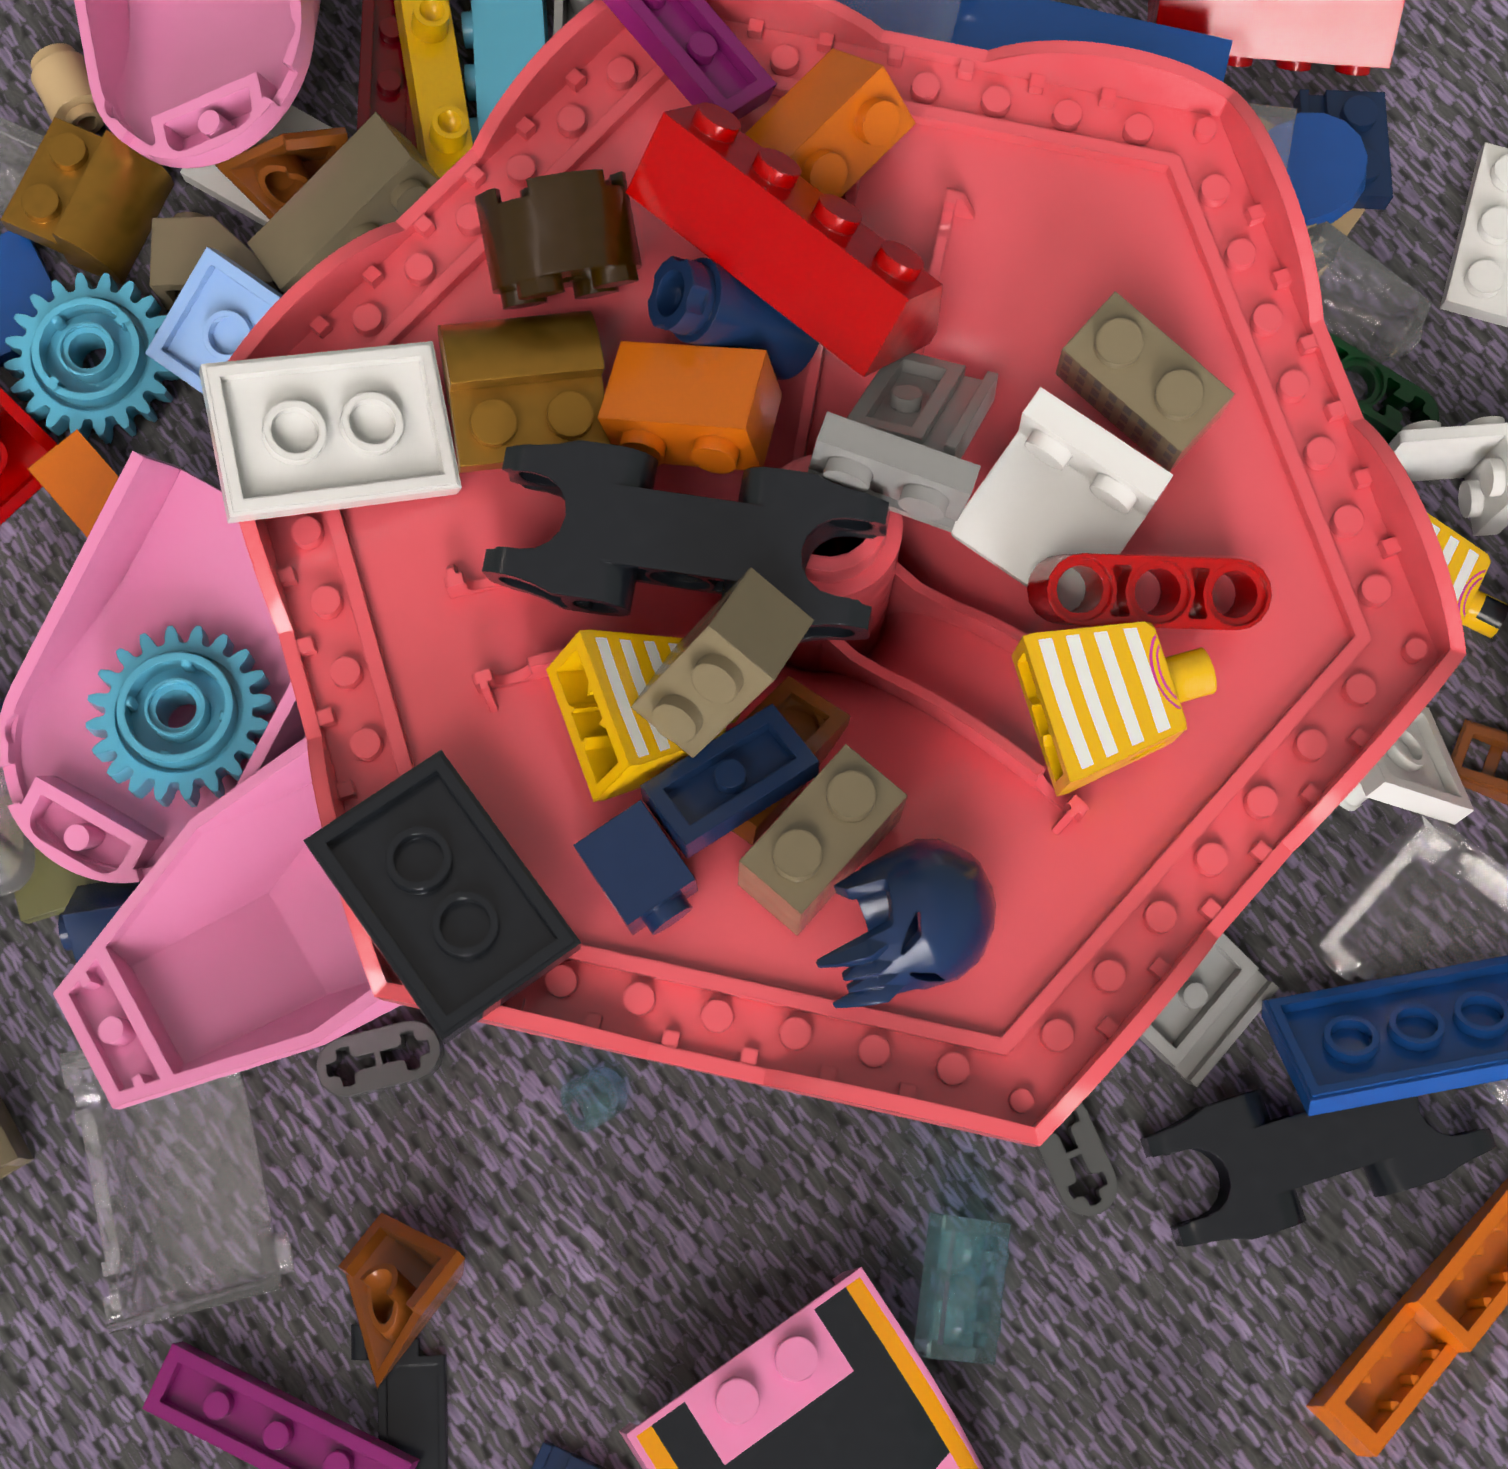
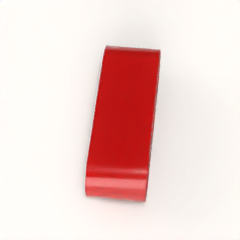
(1184, 588)

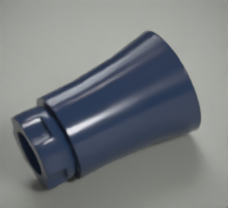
(716, 310)

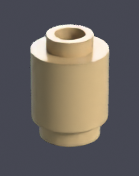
(64, 87)

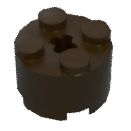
(560, 236)

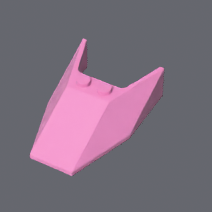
(222, 950)

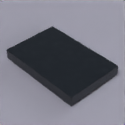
(443, 896)

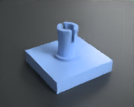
(210, 316)

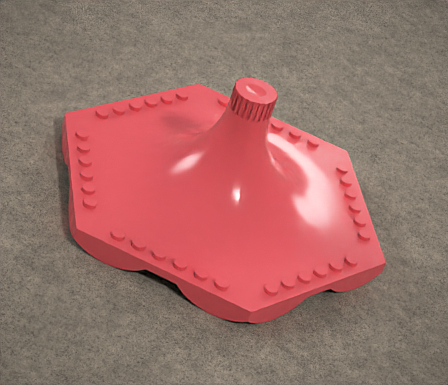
(1032, 199)

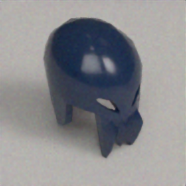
(924, 917)

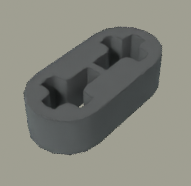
(376, 1044)
(1093, 1160)

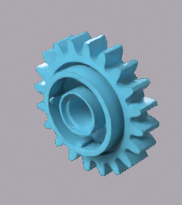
(61, 339)
(158, 684)

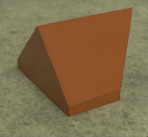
(281, 166)
(397, 1286)

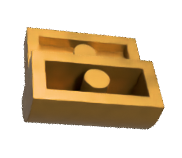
(88, 199)
(521, 384)

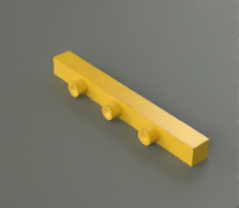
(434, 81)

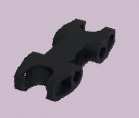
(629, 534)
(1268, 1159)

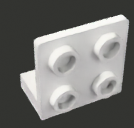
(1468, 452)
(1058, 493)

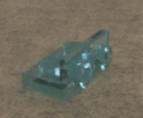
(962, 1289)

